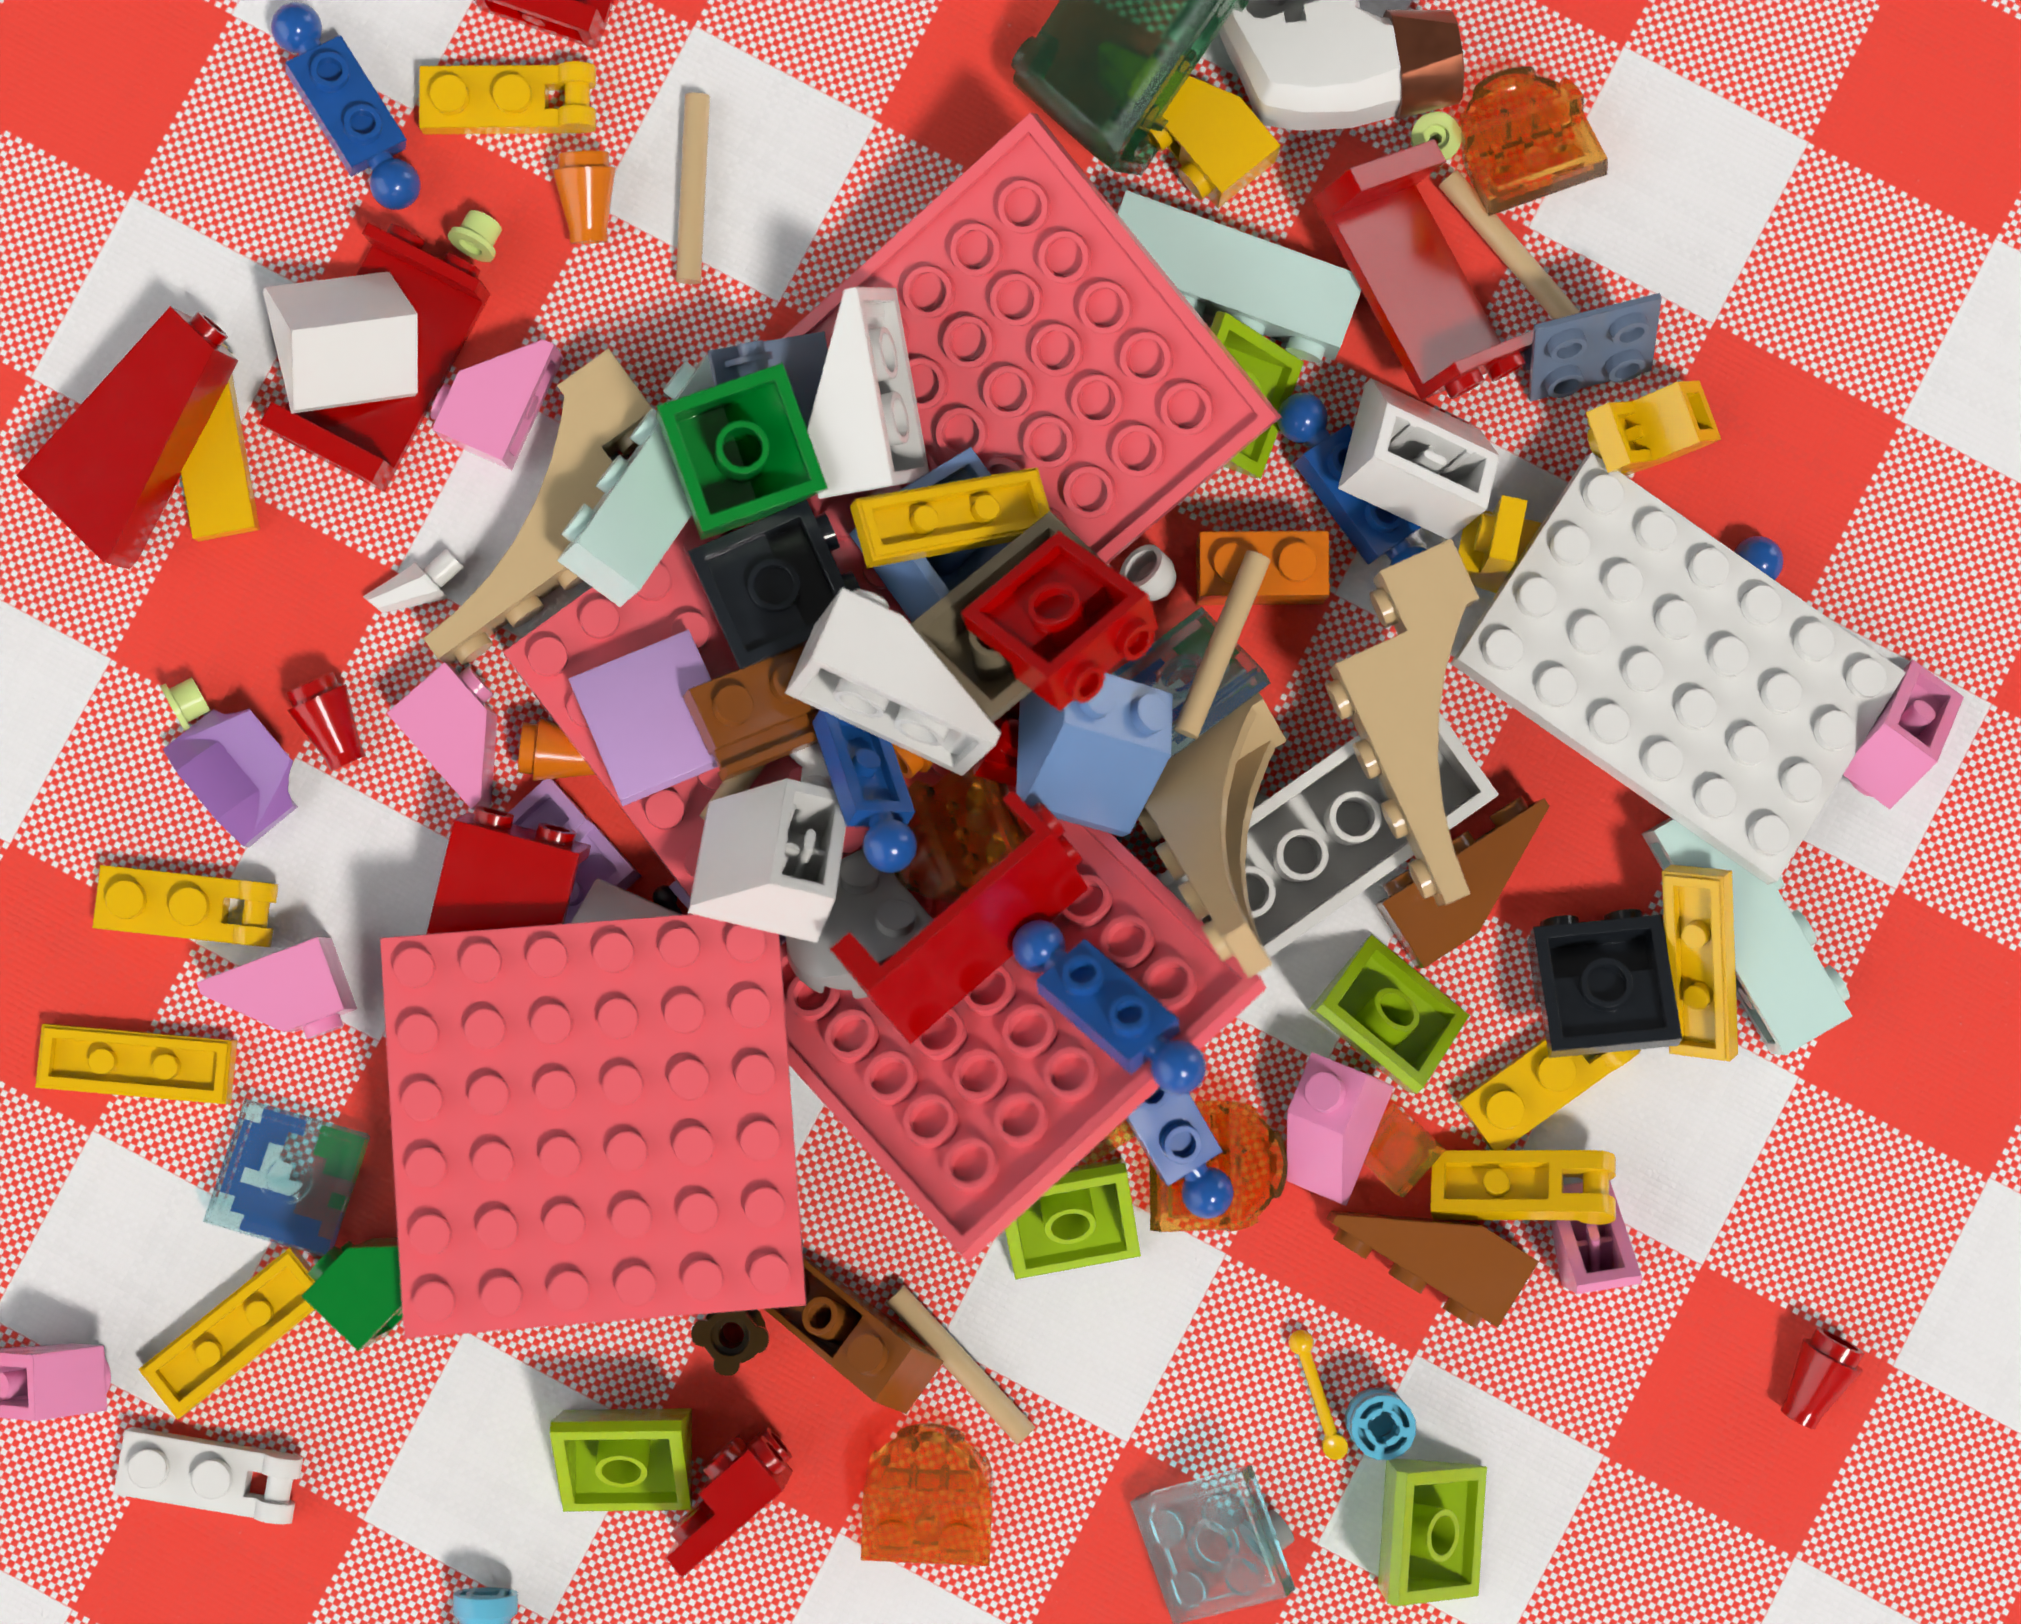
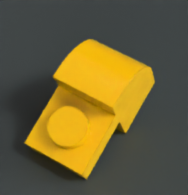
(1652, 428)
(1495, 542)

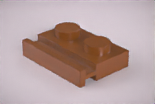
(750, 718)

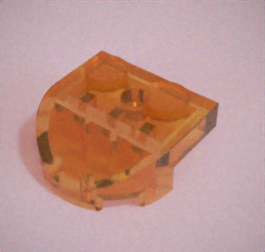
(1527, 139)
(959, 834)
(1252, 1160)
(927, 1500)

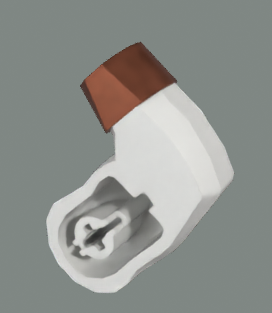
(1342, 65)

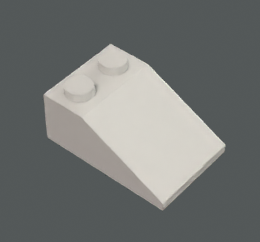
(866, 401)
(888, 682)

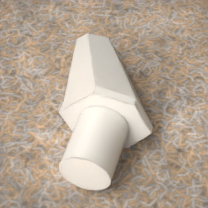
(415, 585)

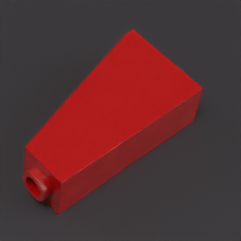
(130, 438)

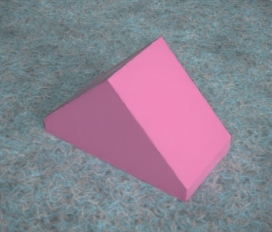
(1594, 1255)

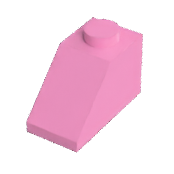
(496, 402)
(453, 730)
(1905, 737)
(288, 989)
(1332, 1126)
(53, 1381)

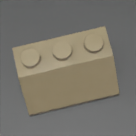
(971, 661)

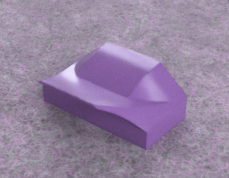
(235, 772)

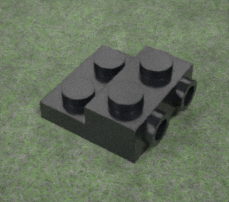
(771, 581)
(1604, 984)

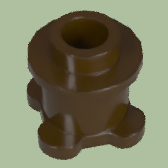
(726, 1354)

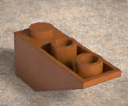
(1486, 863)
(1456, 1257)
(859, 1341)

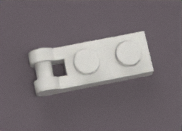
(206, 1474)

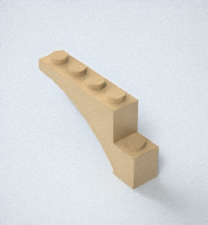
(595, 423)
(1396, 703)
(1205, 817)

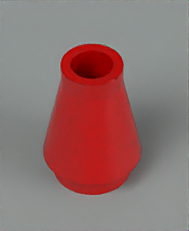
(327, 719)
(1821, 1375)

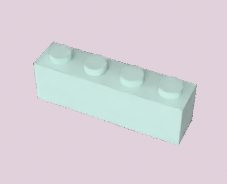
(1248, 277)
(640, 508)
(1775, 965)

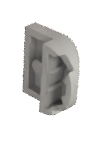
(875, 912)

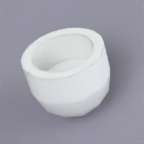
(1150, 571)

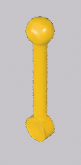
(1333, 1444)

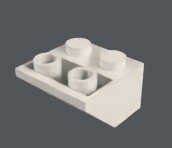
(1418, 462)
(771, 859)

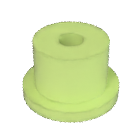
(1439, 127)
(476, 236)
(185, 701)

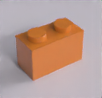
(1295, 573)

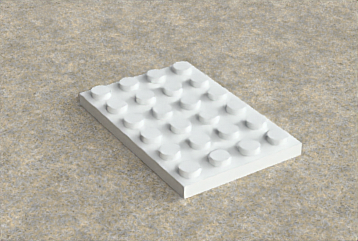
(1679, 669)

